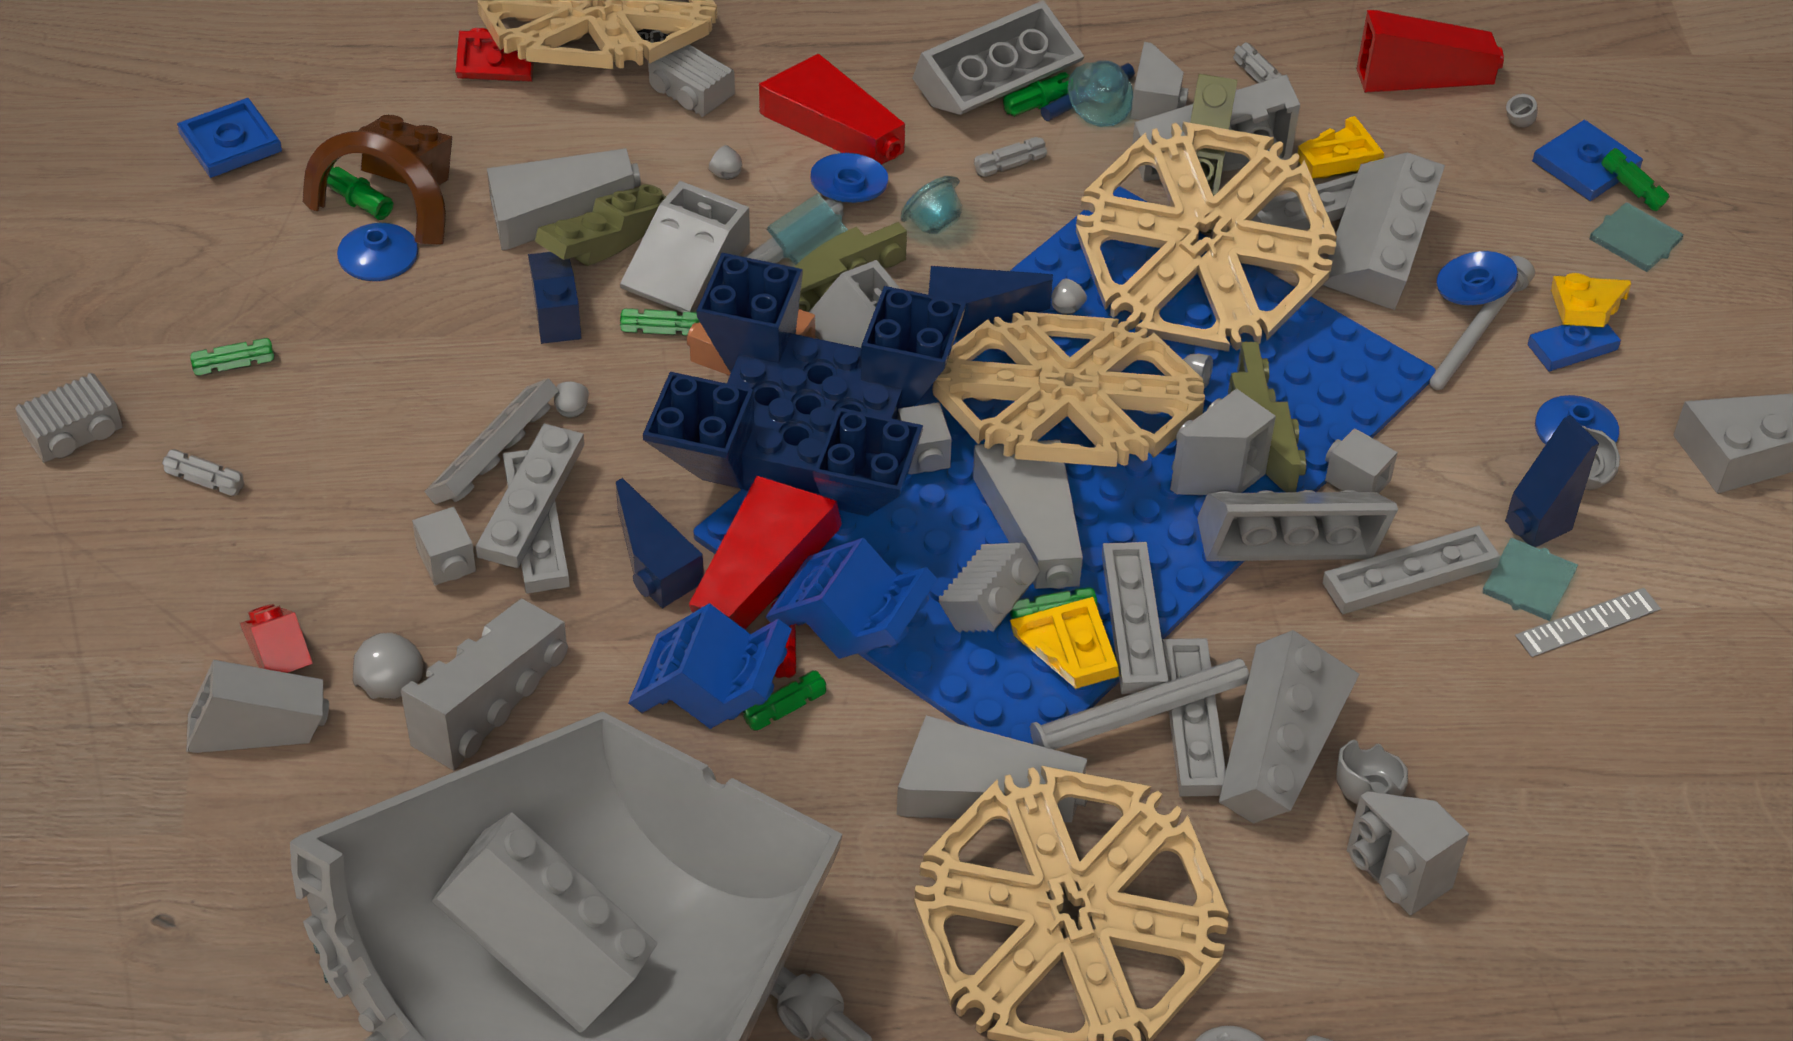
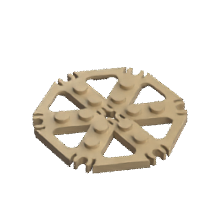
(609, 22)
(1195, 209)
(1080, 387)
(1101, 879)

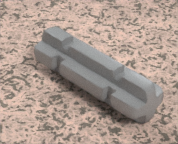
(1255, 63)
(1010, 156)
(203, 472)

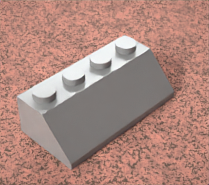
(995, 60)
(1383, 227)
(1294, 525)
(544, 921)

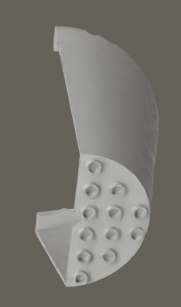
(692, 861)

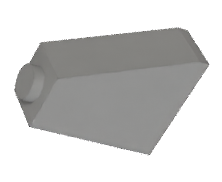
(254, 709)

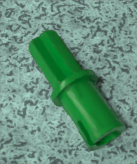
(1036, 95)
(359, 193)

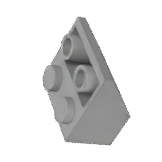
(849, 304)
(1223, 447)
(1407, 847)

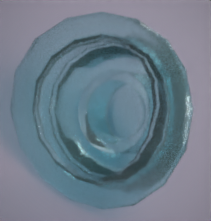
(1100, 93)
(934, 206)

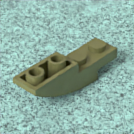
(1213, 108)
(607, 230)
(846, 253)
(1284, 459)

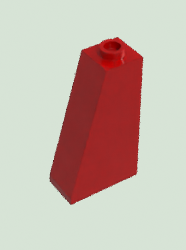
(1424, 54)
(832, 110)
(765, 548)

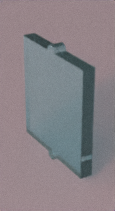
(806, 228)
(1636, 237)
(1530, 579)

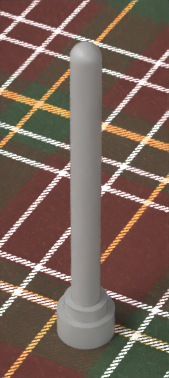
(1478, 326)

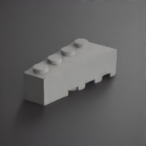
(1258, 109)
(1738, 438)
(483, 683)
(1283, 724)

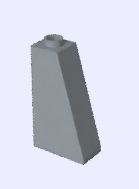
(554, 190)
(1033, 509)
(959, 763)

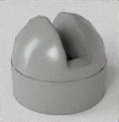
(1522, 110)
(726, 163)
(1068, 297)
(1202, 365)
(571, 399)

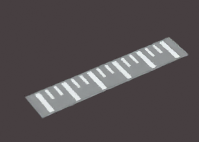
(1587, 622)

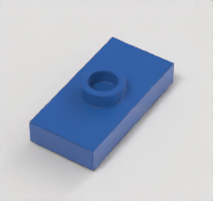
(1572, 344)

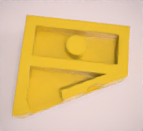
(1339, 151)
(1588, 300)
(1070, 642)

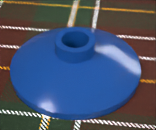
(849, 177)
(377, 251)
(1477, 278)
(1582, 409)

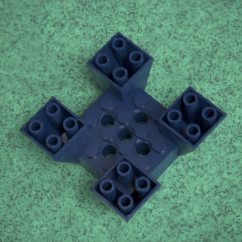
(803, 404)

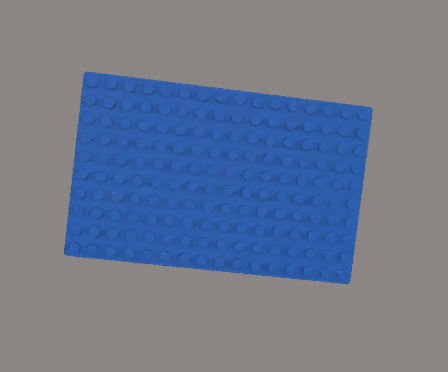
(990, 681)

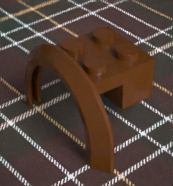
(396, 152)

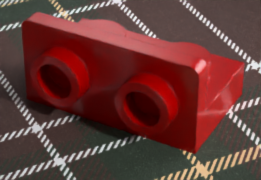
(482, 59)

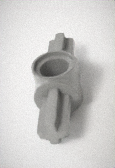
(814, 1008)

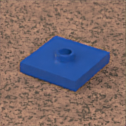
(229, 137)
(1577, 159)

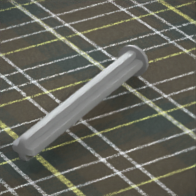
(1140, 705)

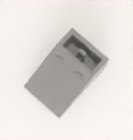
(685, 246)

